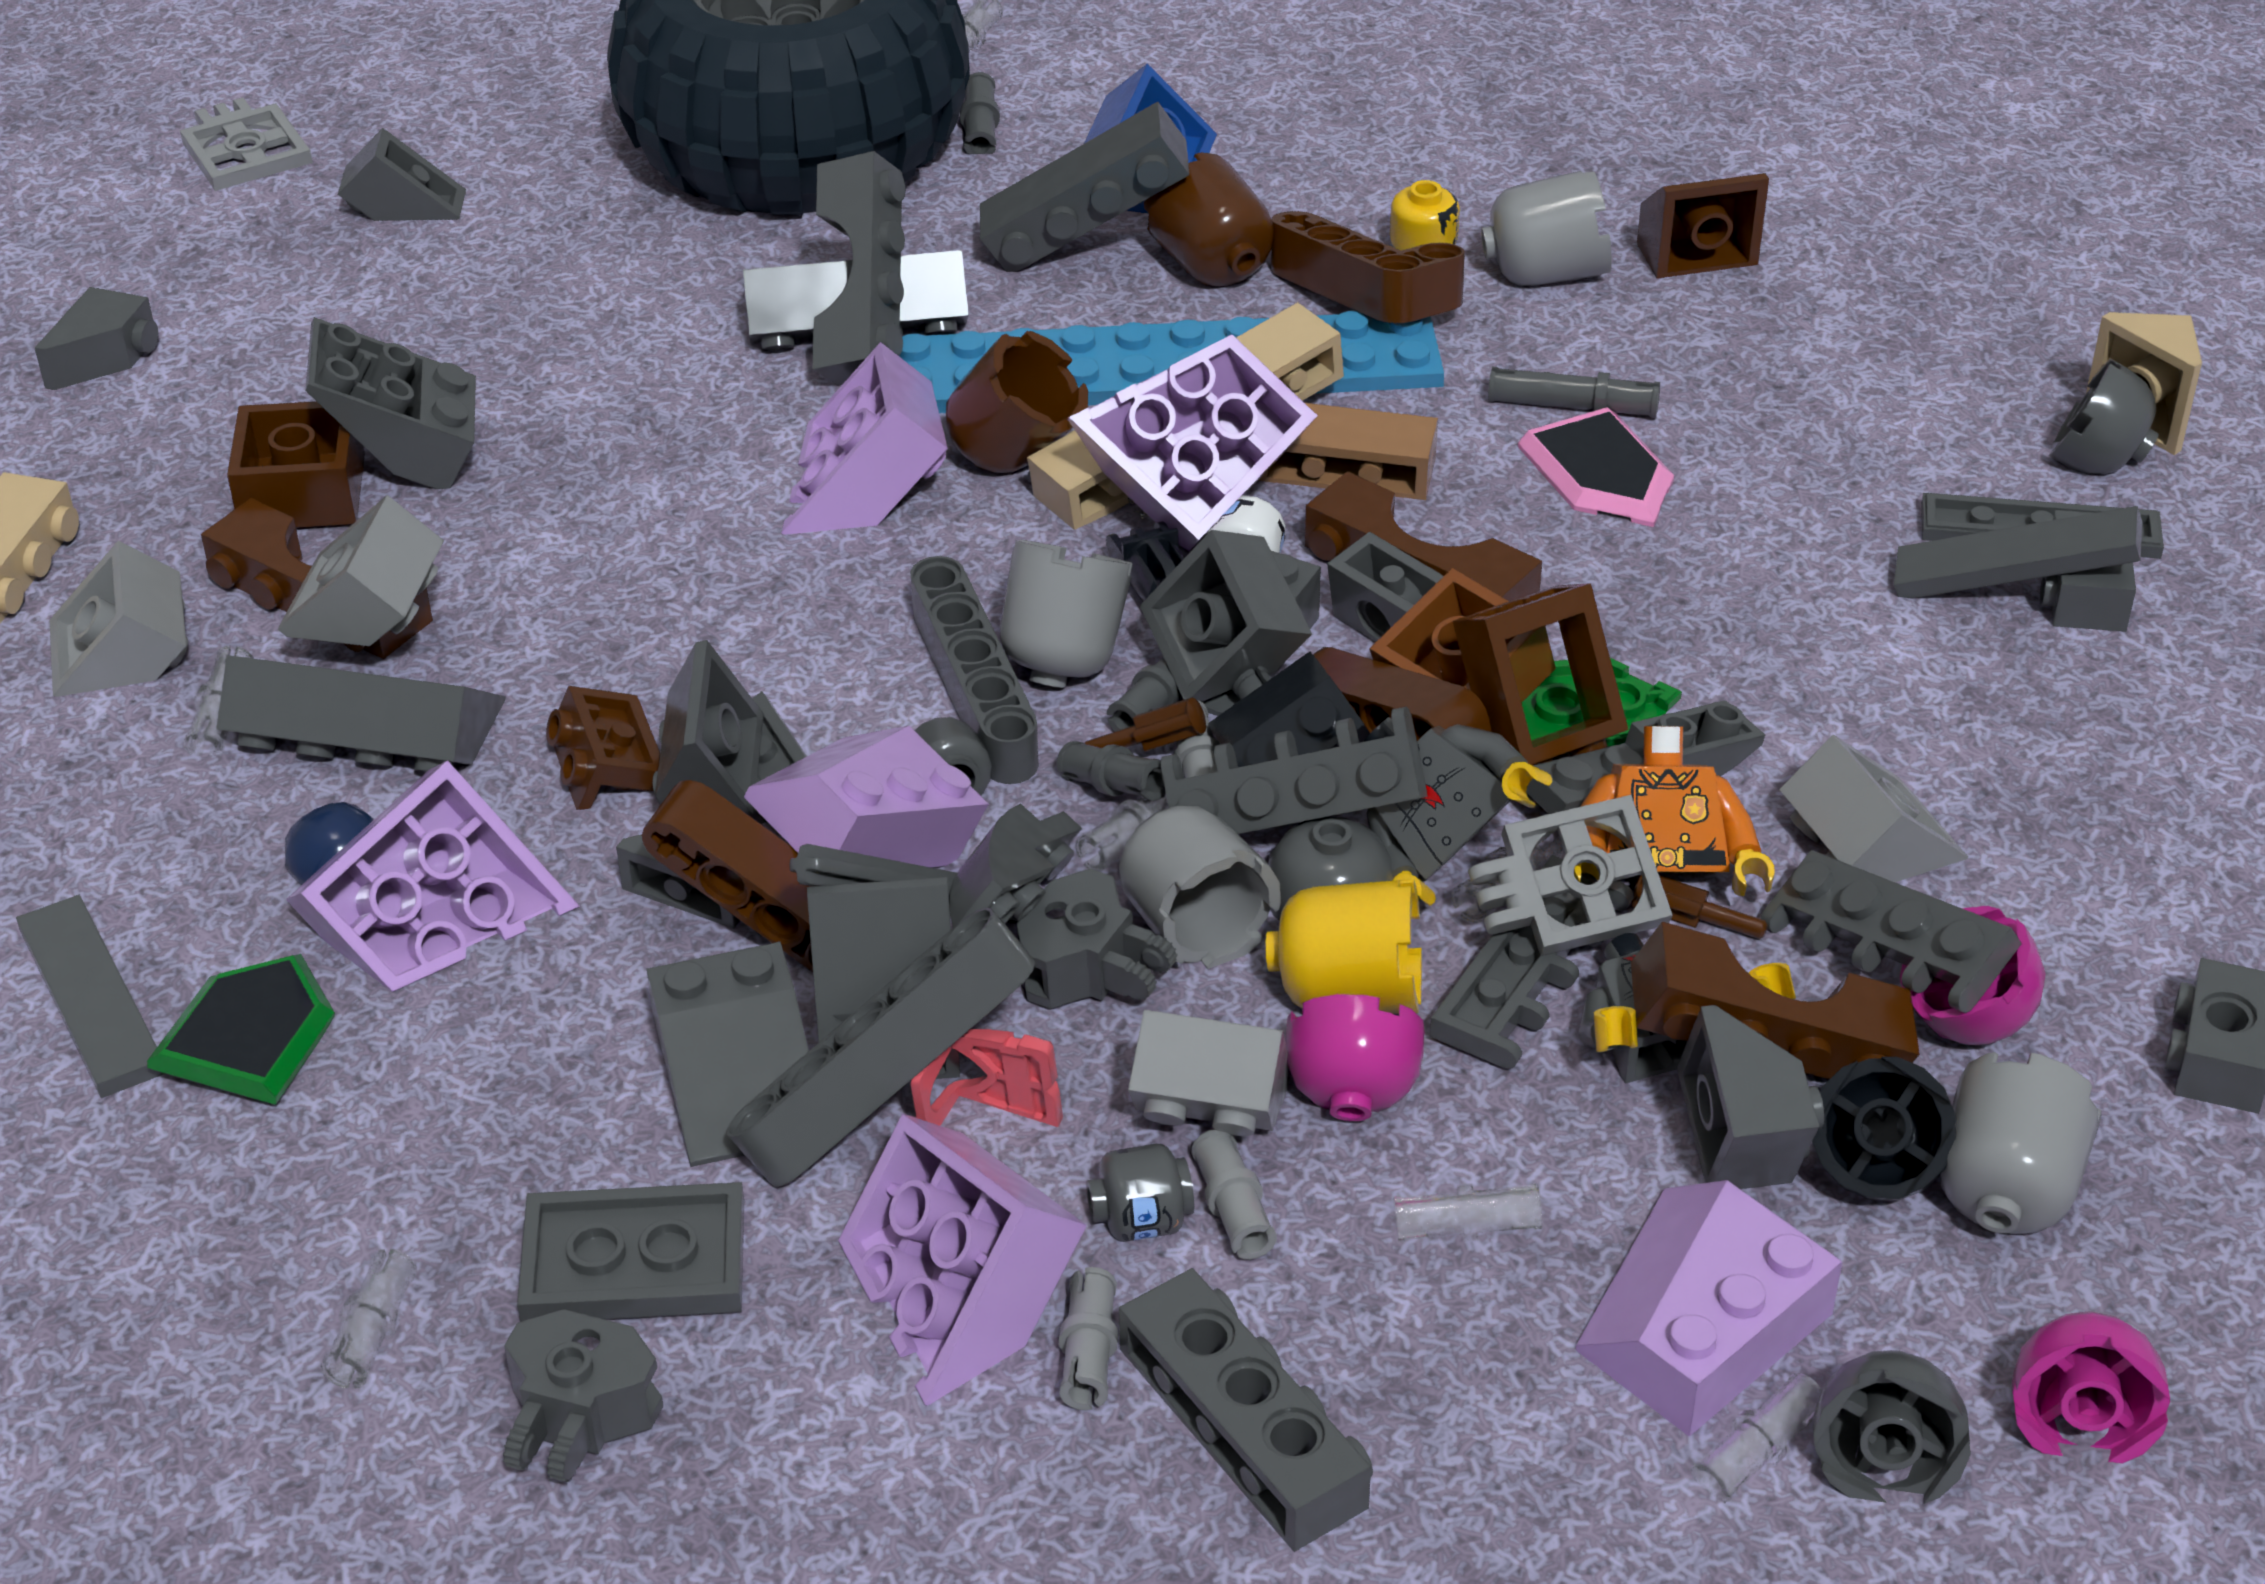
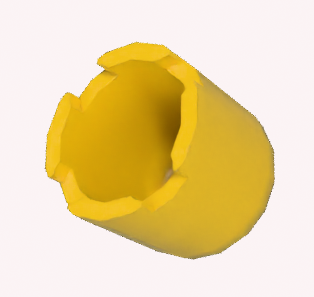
(1350, 944)

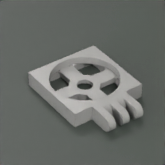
(238, 128)
(1523, 888)

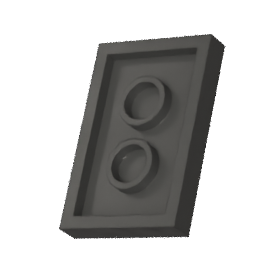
(633, 1251)

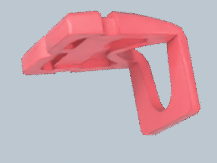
(1017, 1078)

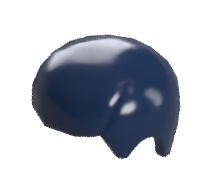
(321, 836)

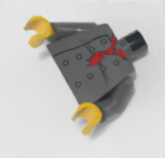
(1467, 783)
(1610, 1015)

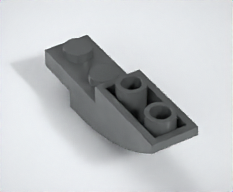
(1711, 737)
(1011, 865)

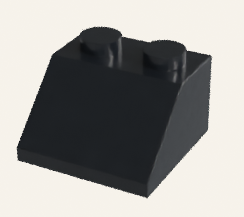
(1294, 700)

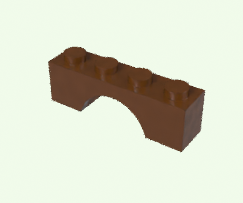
(1358, 506)
(261, 555)
(1692, 969)

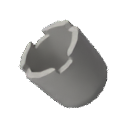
(1549, 231)
(1062, 612)
(1198, 884)
(2019, 1142)

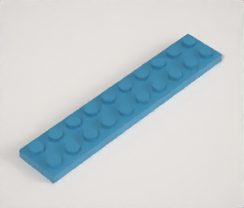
(1115, 357)

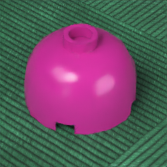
(2005, 1004)
(1353, 1054)
(2097, 1378)

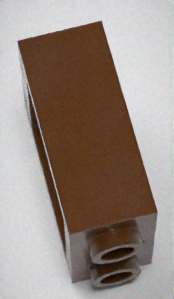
(1493, 681)

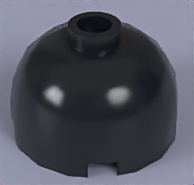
(1885, 1128)

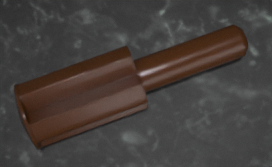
(1159, 727)
(1691, 905)

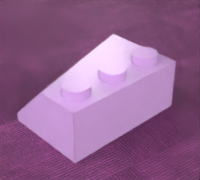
(1194, 435)
(867, 447)
(874, 798)
(427, 883)
(956, 1252)
(1708, 1301)

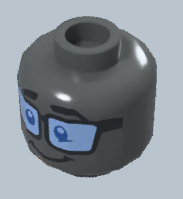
(1141, 1192)

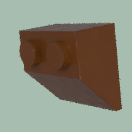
(1703, 225)

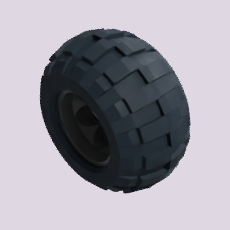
(761, 91)

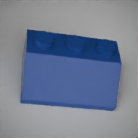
(1142, 91)

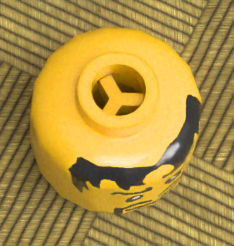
(1424, 216)

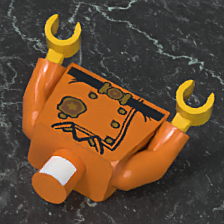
(1685, 812)

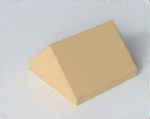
(2165, 356)

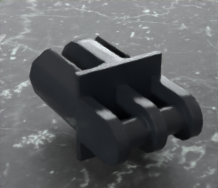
(1152, 555)

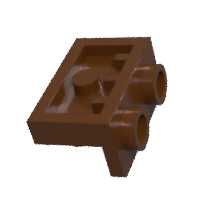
(602, 742)

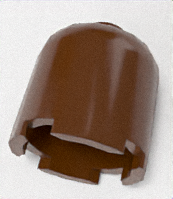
(1212, 223)
(1014, 402)

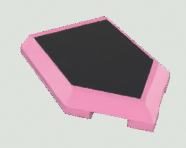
(1600, 466)

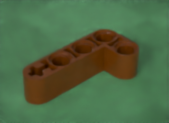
(1366, 272)
(1379, 688)
(732, 864)

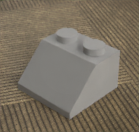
(365, 579)
(118, 625)
(1867, 815)
(1209, 1072)

